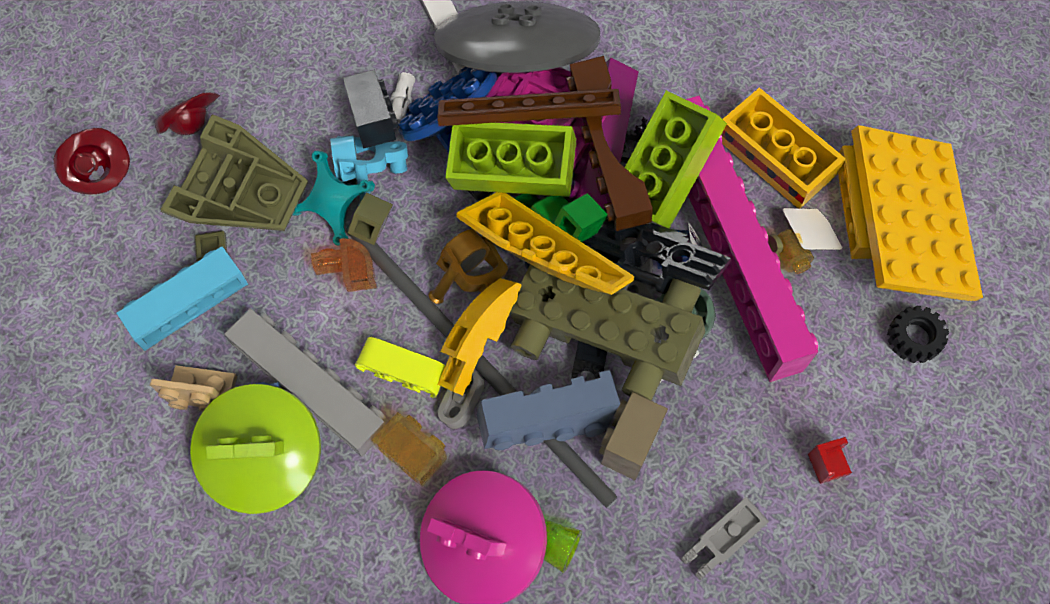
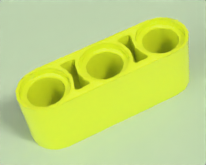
(401, 365)

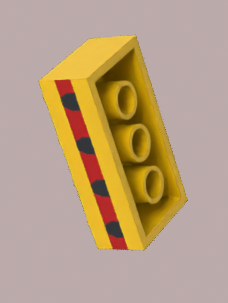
(780, 148)

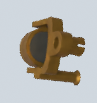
(462, 256)

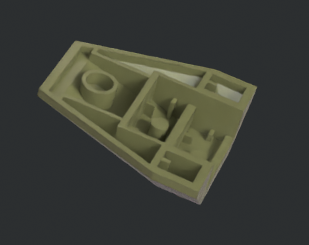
(236, 182)

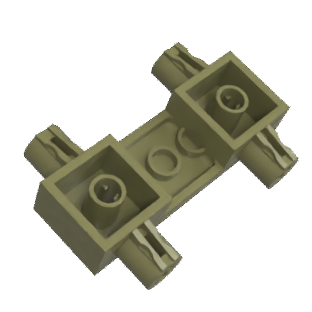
(614, 322)

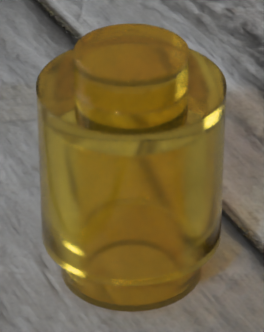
(793, 255)

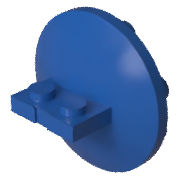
(422, 118)

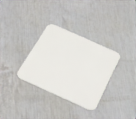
(813, 228)

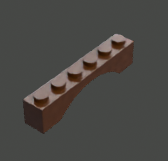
(625, 193)

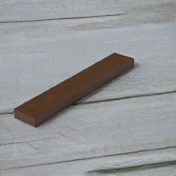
(529, 107)

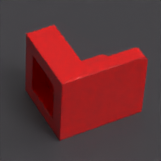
(829, 460)

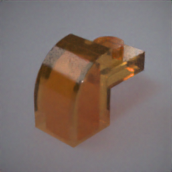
(350, 259)

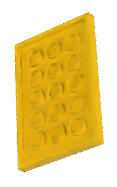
(915, 215)

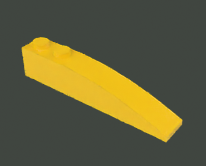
(543, 243)

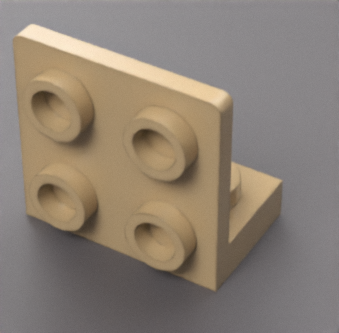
(193, 387)

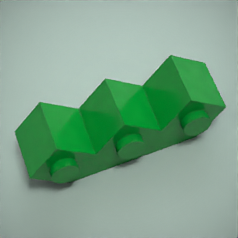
(578, 218)

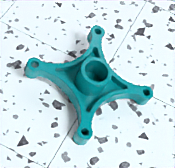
(331, 196)

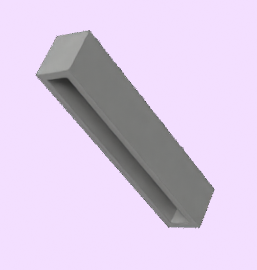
(299, 374)

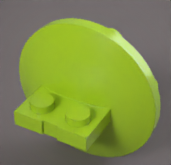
(255, 448)

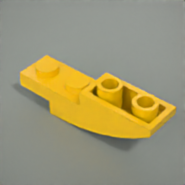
(480, 321)

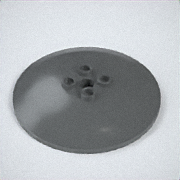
(517, 37)

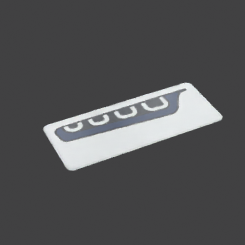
(693, 237)

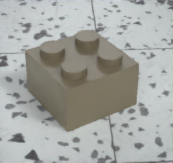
(635, 431)

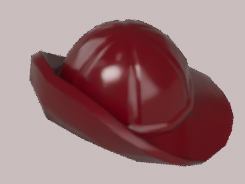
(186, 116)
(91, 149)

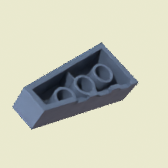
(548, 413)

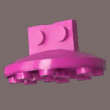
(483, 538)

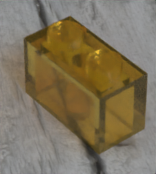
(410, 448)

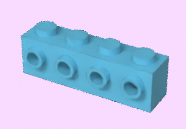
(182, 298)

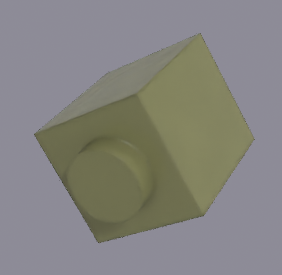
(370, 218)

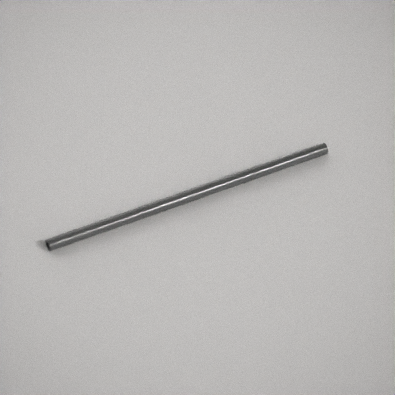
(484, 367)

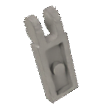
(727, 535)

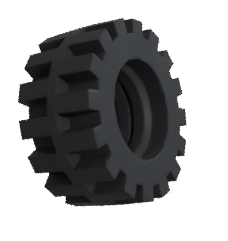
(910, 349)

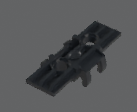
(662, 246)

